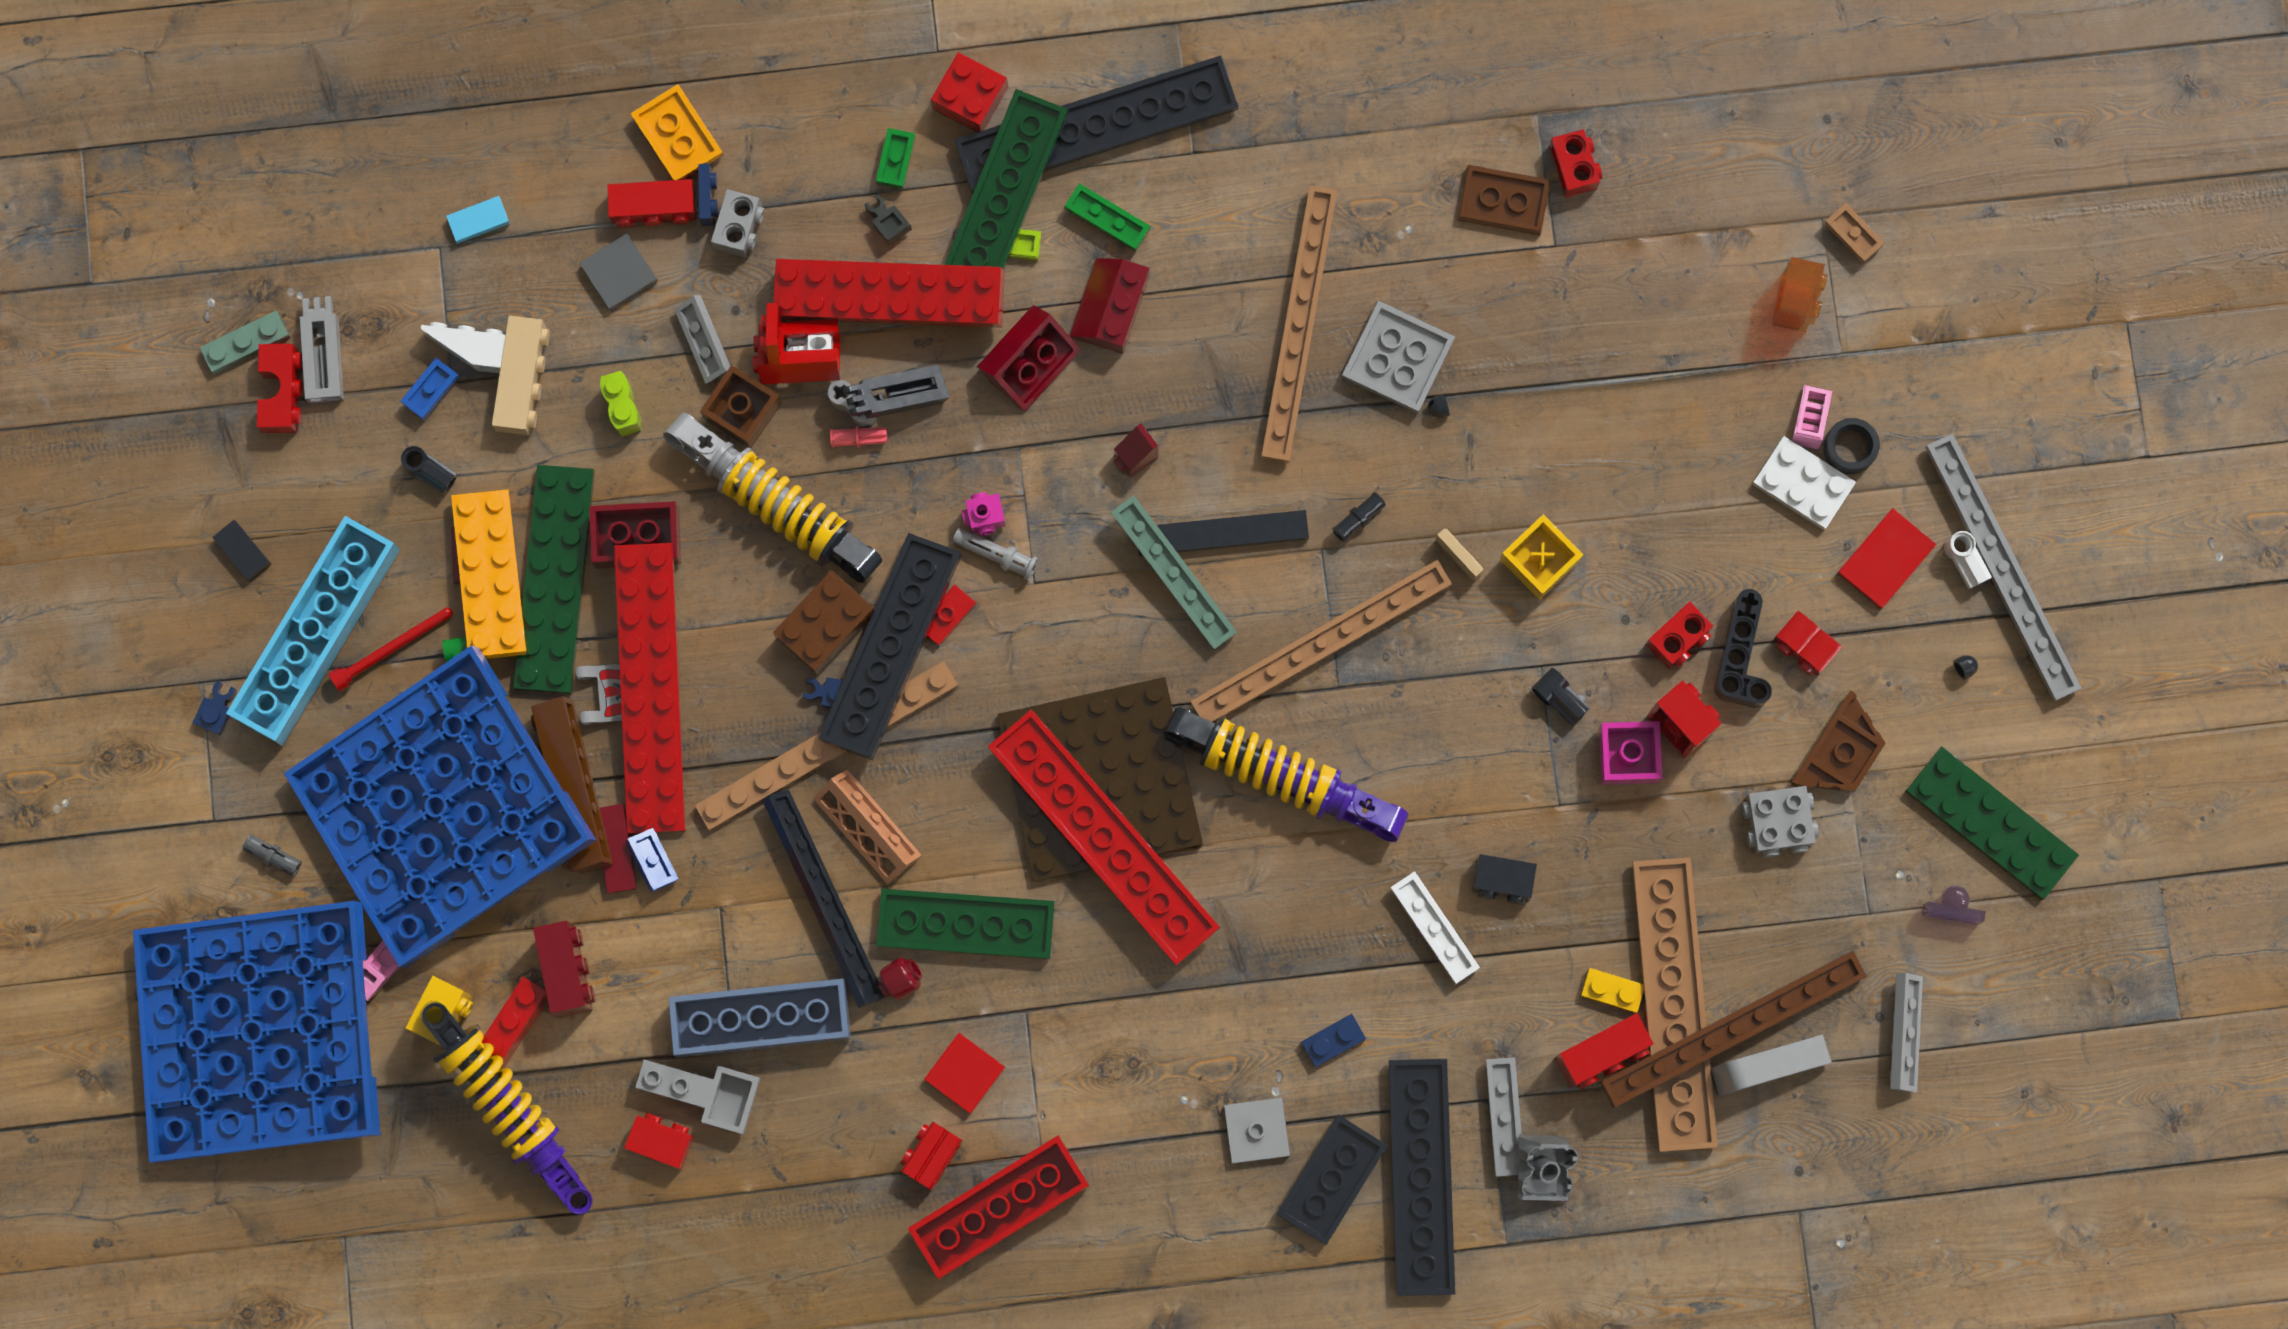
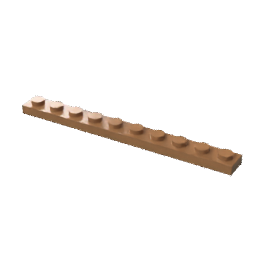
(1299, 324)
(1322, 642)
(813, 754)

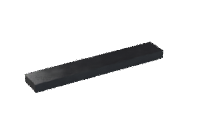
(1236, 531)

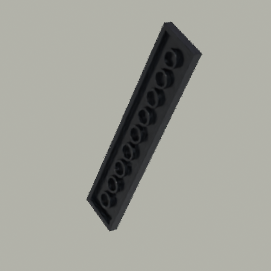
(1123, 116)

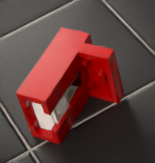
(796, 349)

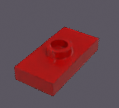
(951, 612)

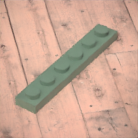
(1173, 572)

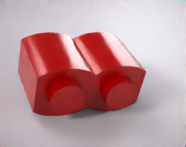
(1807, 644)

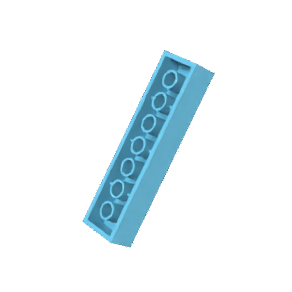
(313, 630)

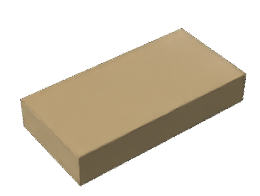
(1459, 554)

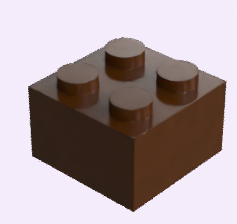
(740, 406)

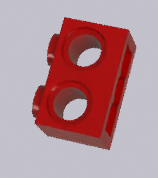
(1568, 164)
(1676, 631)

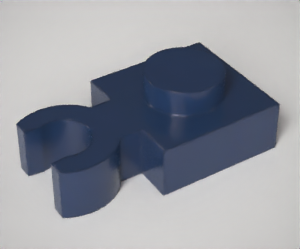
(827, 692)
(213, 712)

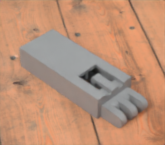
(321, 364)

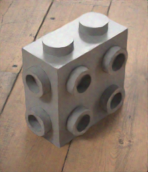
(1780, 821)

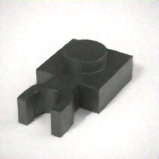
(889, 222)

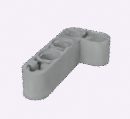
(1770, 1065)

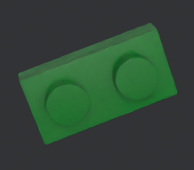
(895, 158)

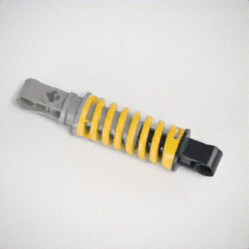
(748, 484)

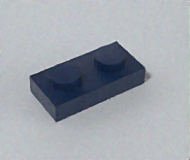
(707, 206)
(1333, 1040)

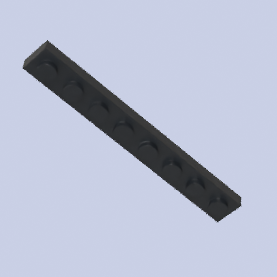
(823, 898)

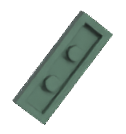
(244, 342)

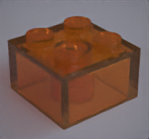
(1798, 294)

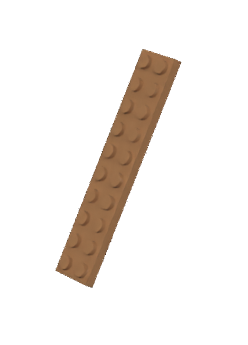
(1674, 998)

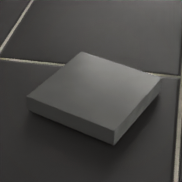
(618, 272)

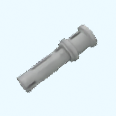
(1007, 562)

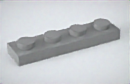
(1906, 1032)
(1504, 1114)

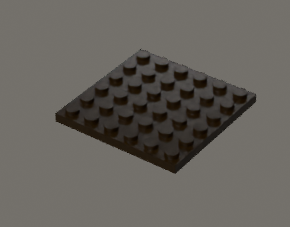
(1124, 751)

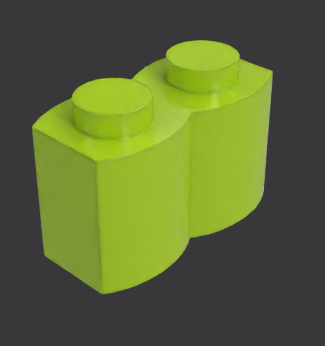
(620, 400)

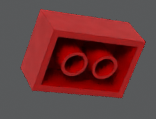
(1685, 718)
(1604, 1052)

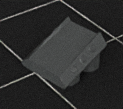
(1545, 1167)

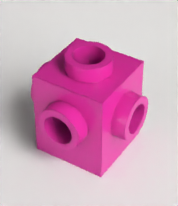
(986, 504)

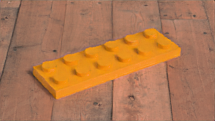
(488, 573)

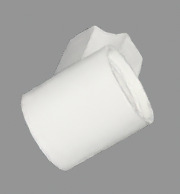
(1969, 562)

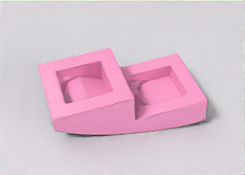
(378, 969)

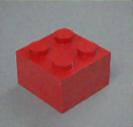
(969, 93)

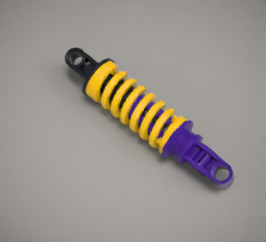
(1318, 788)
(505, 1105)

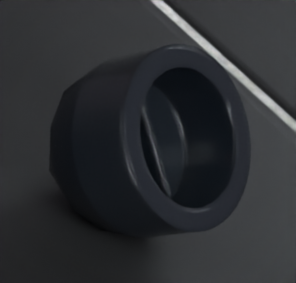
(1438, 407)
(1965, 666)

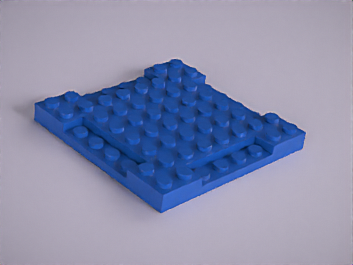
(438, 806)
(255, 1032)

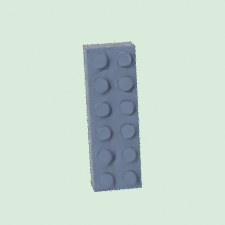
(759, 1018)

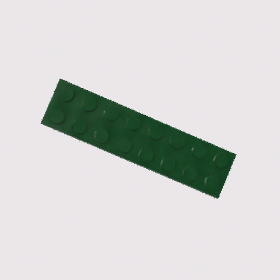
(1008, 182)
(554, 578)

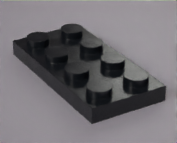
(1332, 1179)

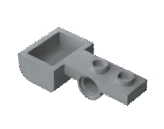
(725, 1099)

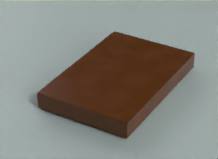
(1504, 200)

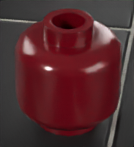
(900, 978)

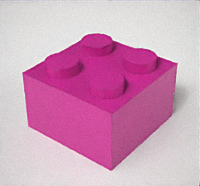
(1630, 753)

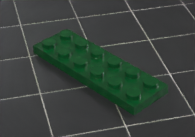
(1992, 823)
(965, 924)

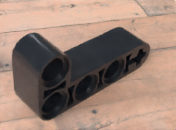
(1743, 647)

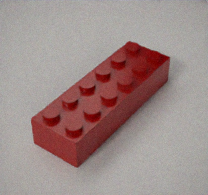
(998, 1207)

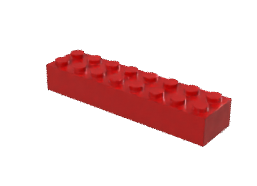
(889, 292)

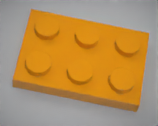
(676, 133)

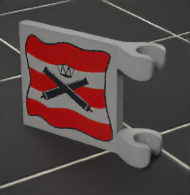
(609, 693)

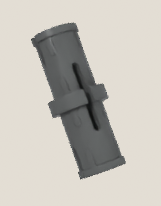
(272, 855)

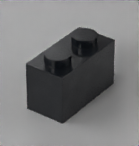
(1504, 878)

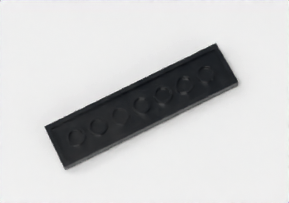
(890, 646)
(1421, 1177)

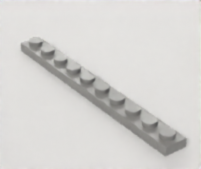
(2003, 568)

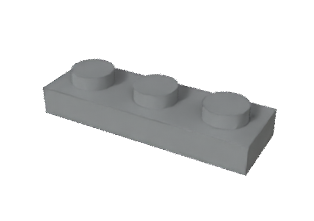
(702, 339)

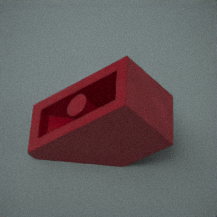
(1135, 451)

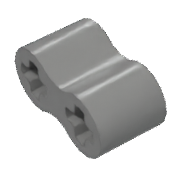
(841, 404)

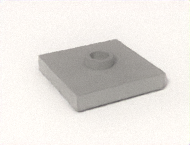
(1256, 1130)

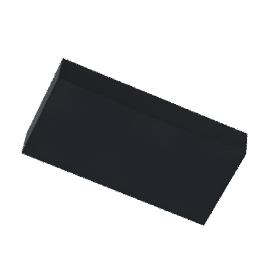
(241, 550)

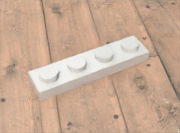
(1435, 928)

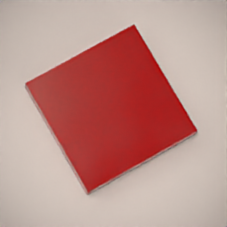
(964, 1073)

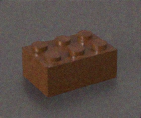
(824, 623)

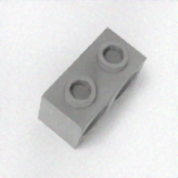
(730, 222)

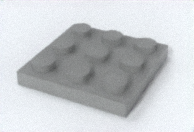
(1398, 357)

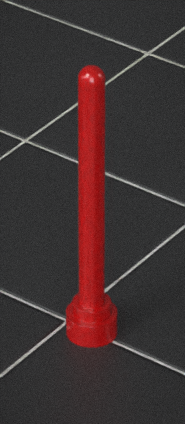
(343, 677)

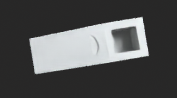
(477, 349)

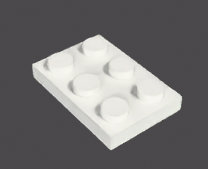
(1804, 483)

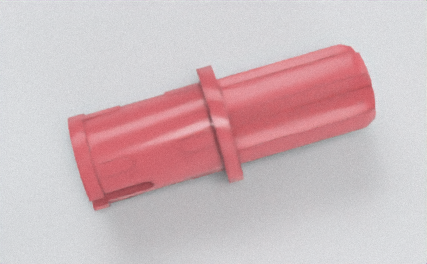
(858, 436)

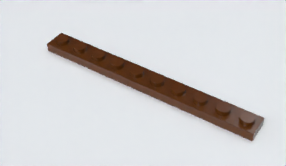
(1732, 1029)

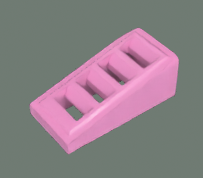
(1807, 434)

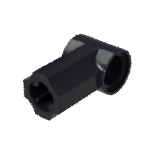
(430, 470)
(1555, 691)

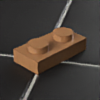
(1854, 233)

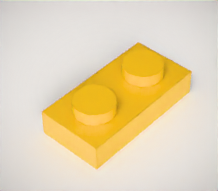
(1612, 990)

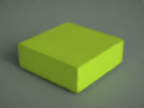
(1027, 245)

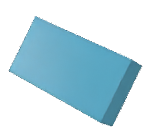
(478, 219)

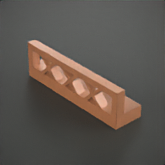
(870, 822)

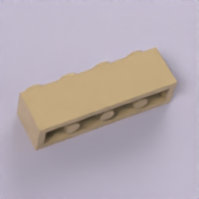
(519, 375)

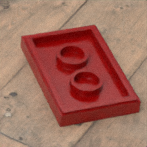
(1886, 558)

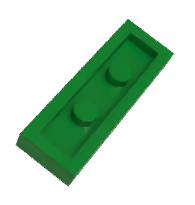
(1107, 217)

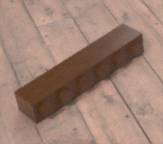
(566, 757)

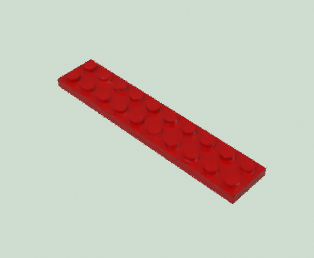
(650, 687)
(1103, 837)

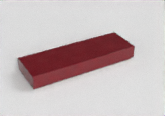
(621, 874)

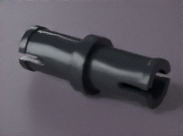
(1359, 517)

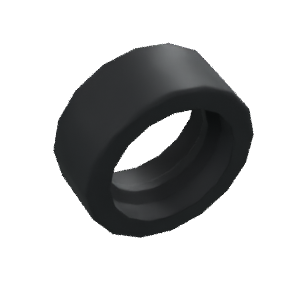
(1857, 425)

